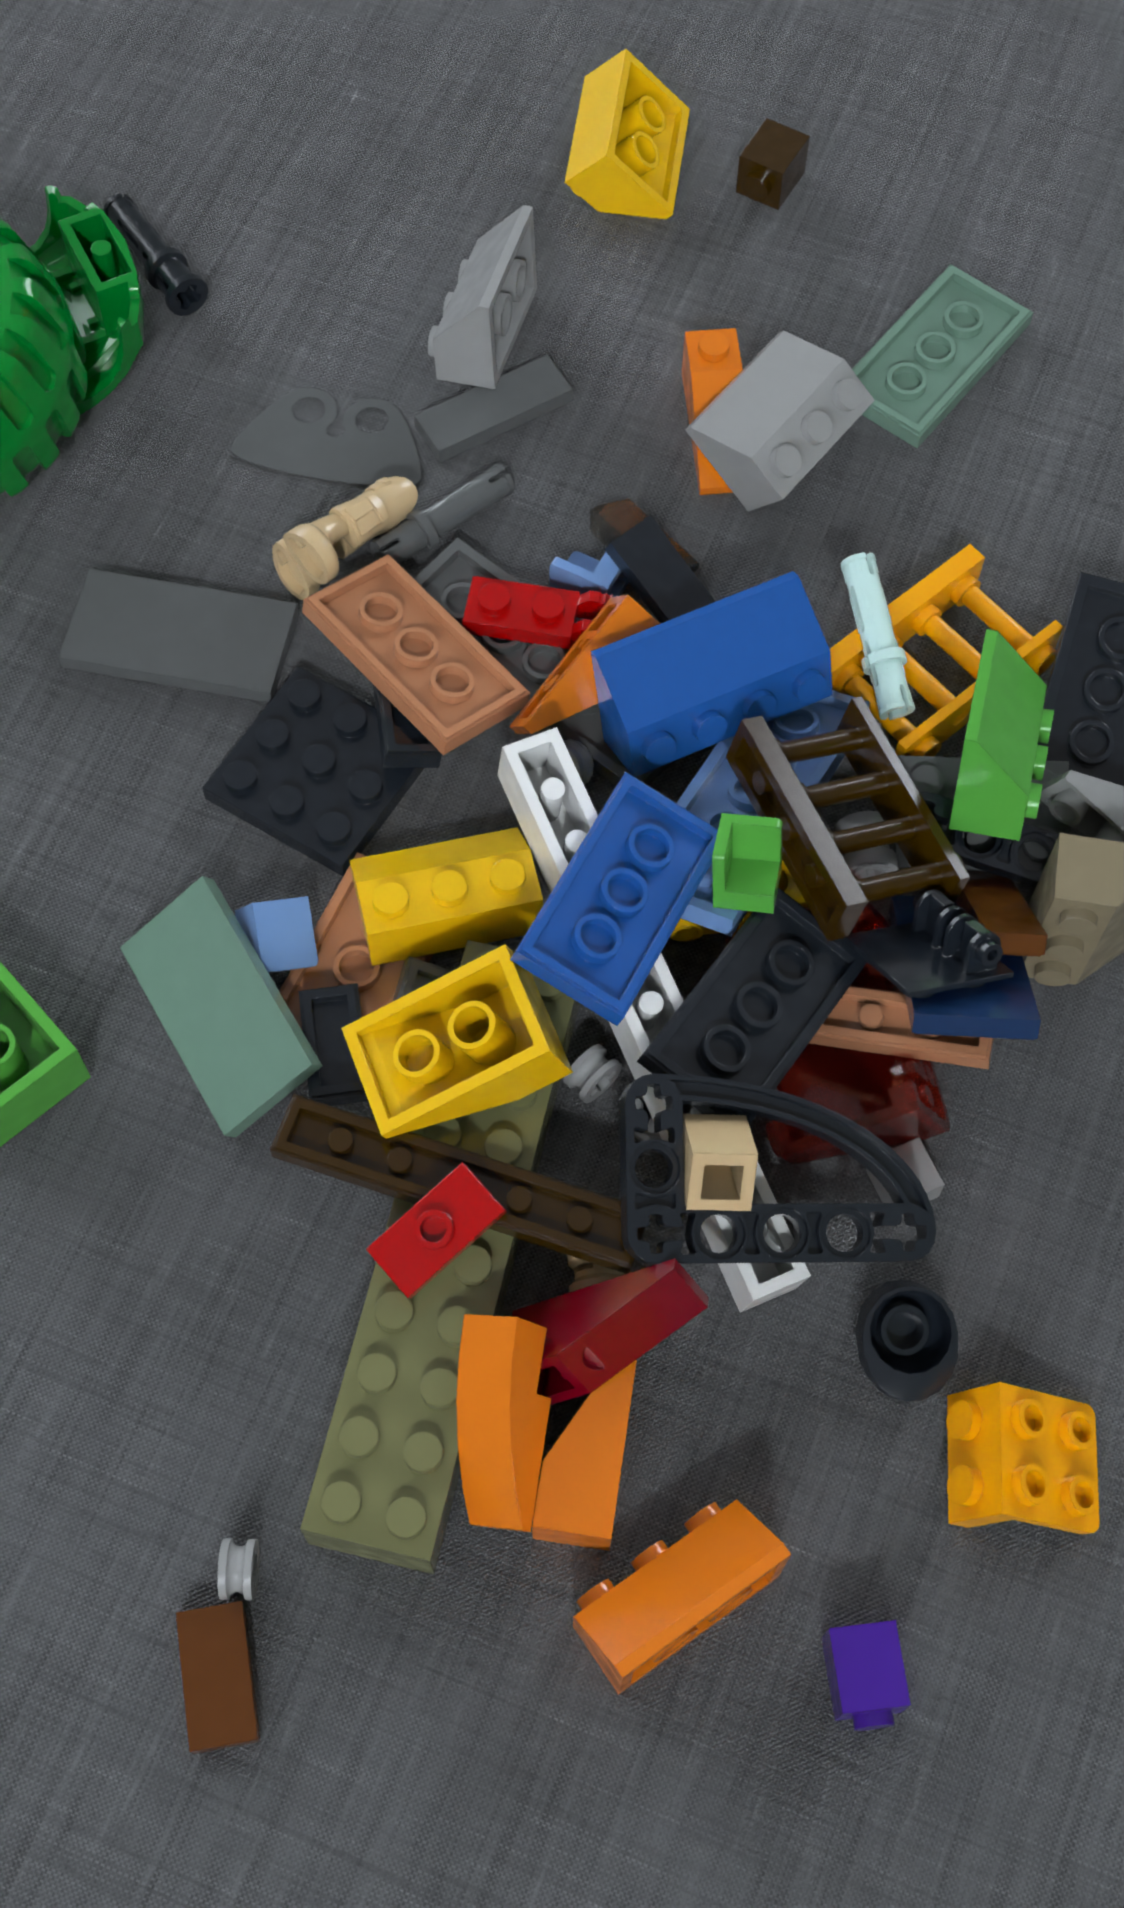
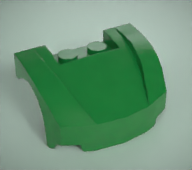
(99, 288)

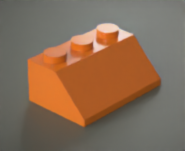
(678, 1591)

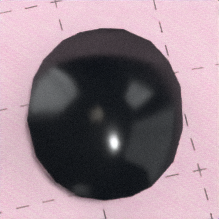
(907, 1340)

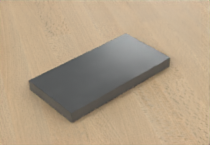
(179, 635)

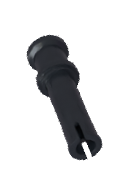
(164, 266)

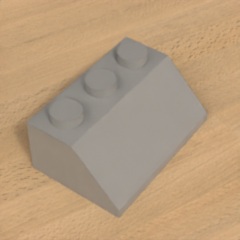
(487, 304)
(779, 418)

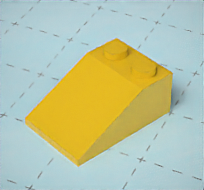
(456, 1046)

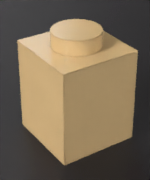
(718, 1162)

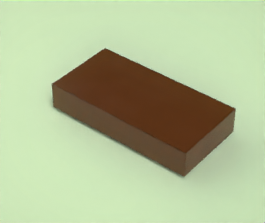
(217, 1677)

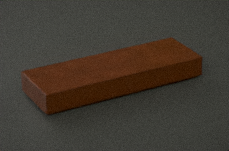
(1005, 912)

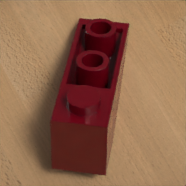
(610, 1326)

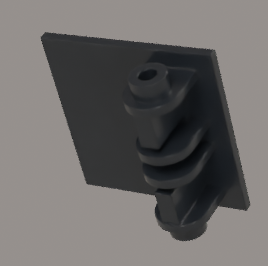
(934, 952)

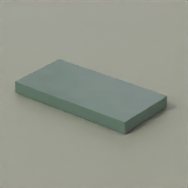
(938, 353)
(220, 1007)

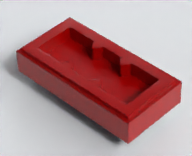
(436, 1230)

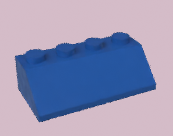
(708, 670)

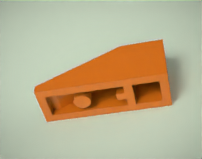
(708, 367)
(572, 682)
(584, 1469)

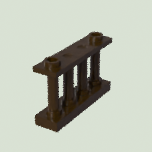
(816, 852)

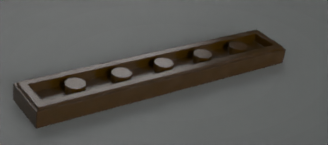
(412, 1165)

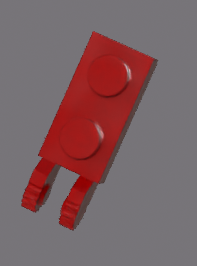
(529, 612)

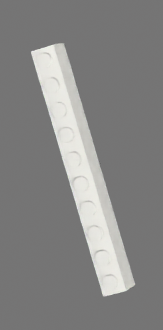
(555, 820)

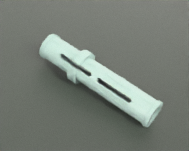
(882, 655)

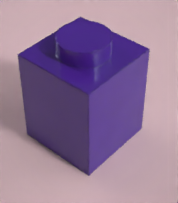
(866, 1674)

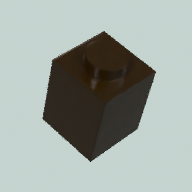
(772, 163)

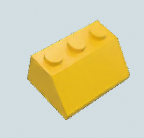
(627, 141)
(446, 894)

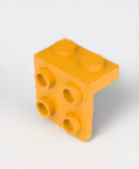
(1021, 1459)

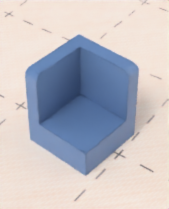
(586, 574)
(280, 933)

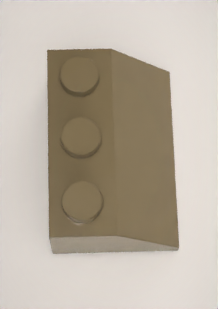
(1079, 909)

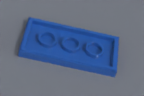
(619, 899)

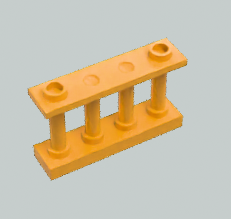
(920, 613)

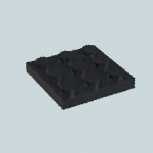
(312, 773)

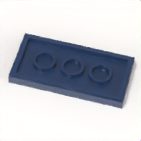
(991, 1011)

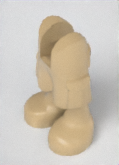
(311, 551)

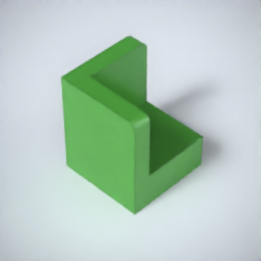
(747, 863)

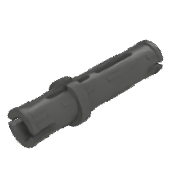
(425, 527)

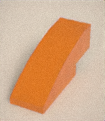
(500, 1419)

